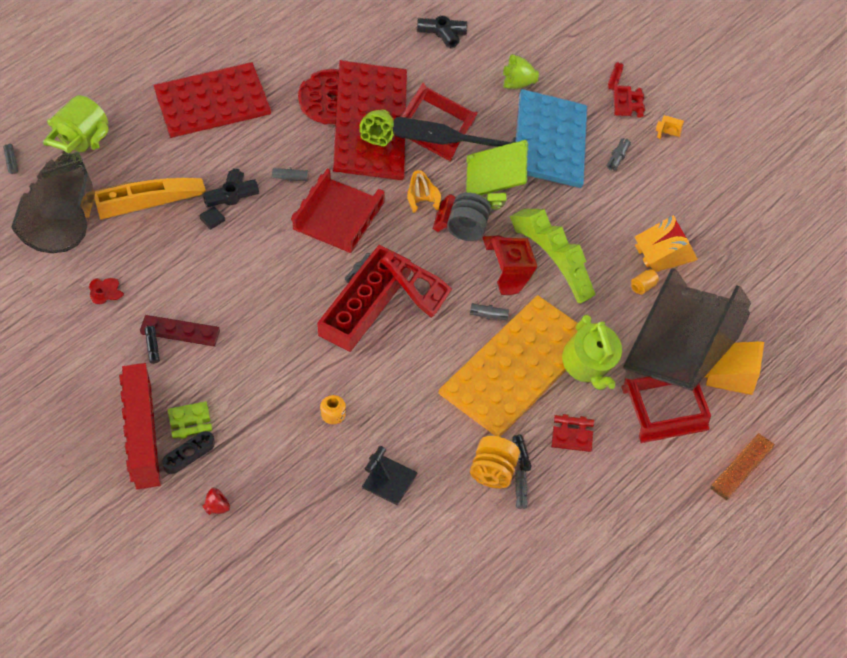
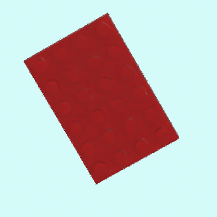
(211, 99)

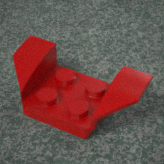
(514, 260)

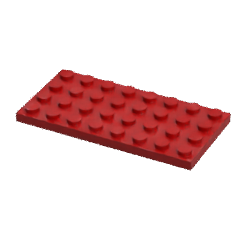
(360, 91)

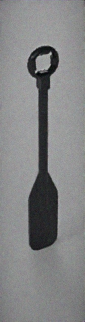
(436, 133)

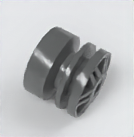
(469, 216)

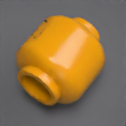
(333, 409)

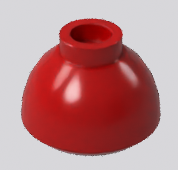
(215, 502)

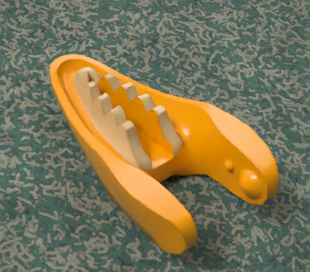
(422, 190)

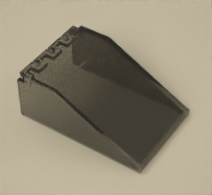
(687, 333)

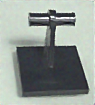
(387, 478)

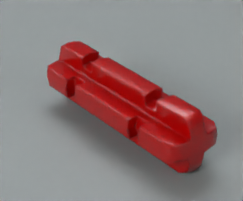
(615, 75)

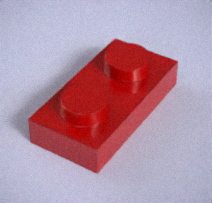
(443, 213)

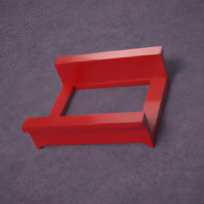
(467, 116)
(665, 428)

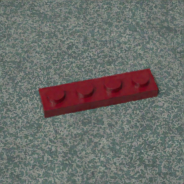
(182, 330)

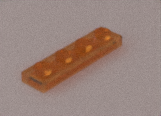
(742, 466)

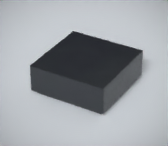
(212, 217)

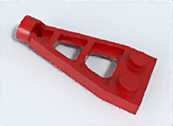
(435, 294)

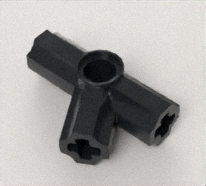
(444, 29)
(232, 190)

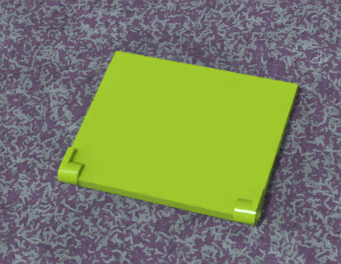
(497, 168)

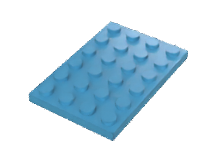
(554, 137)

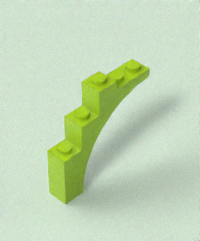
(568, 257)

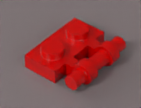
(623, 101)
(572, 438)

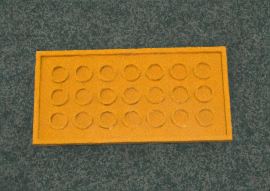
(512, 367)

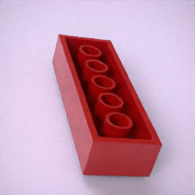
(360, 302)
(139, 426)

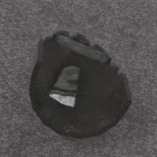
(57, 207)

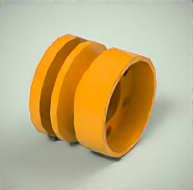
(495, 462)

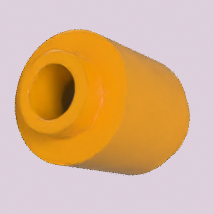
(644, 281)

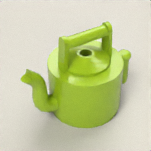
(78, 126)
(592, 353)

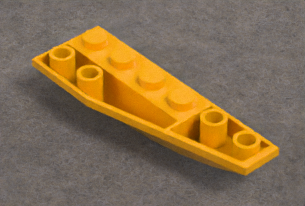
(144, 194)

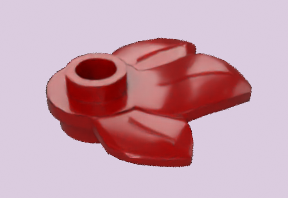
(104, 290)

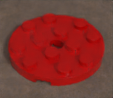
(315, 93)

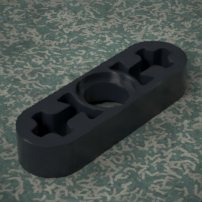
(186, 460)

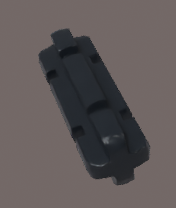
(152, 345)
(525, 463)

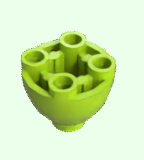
(519, 73)
(377, 127)

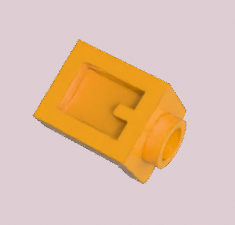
(670, 126)

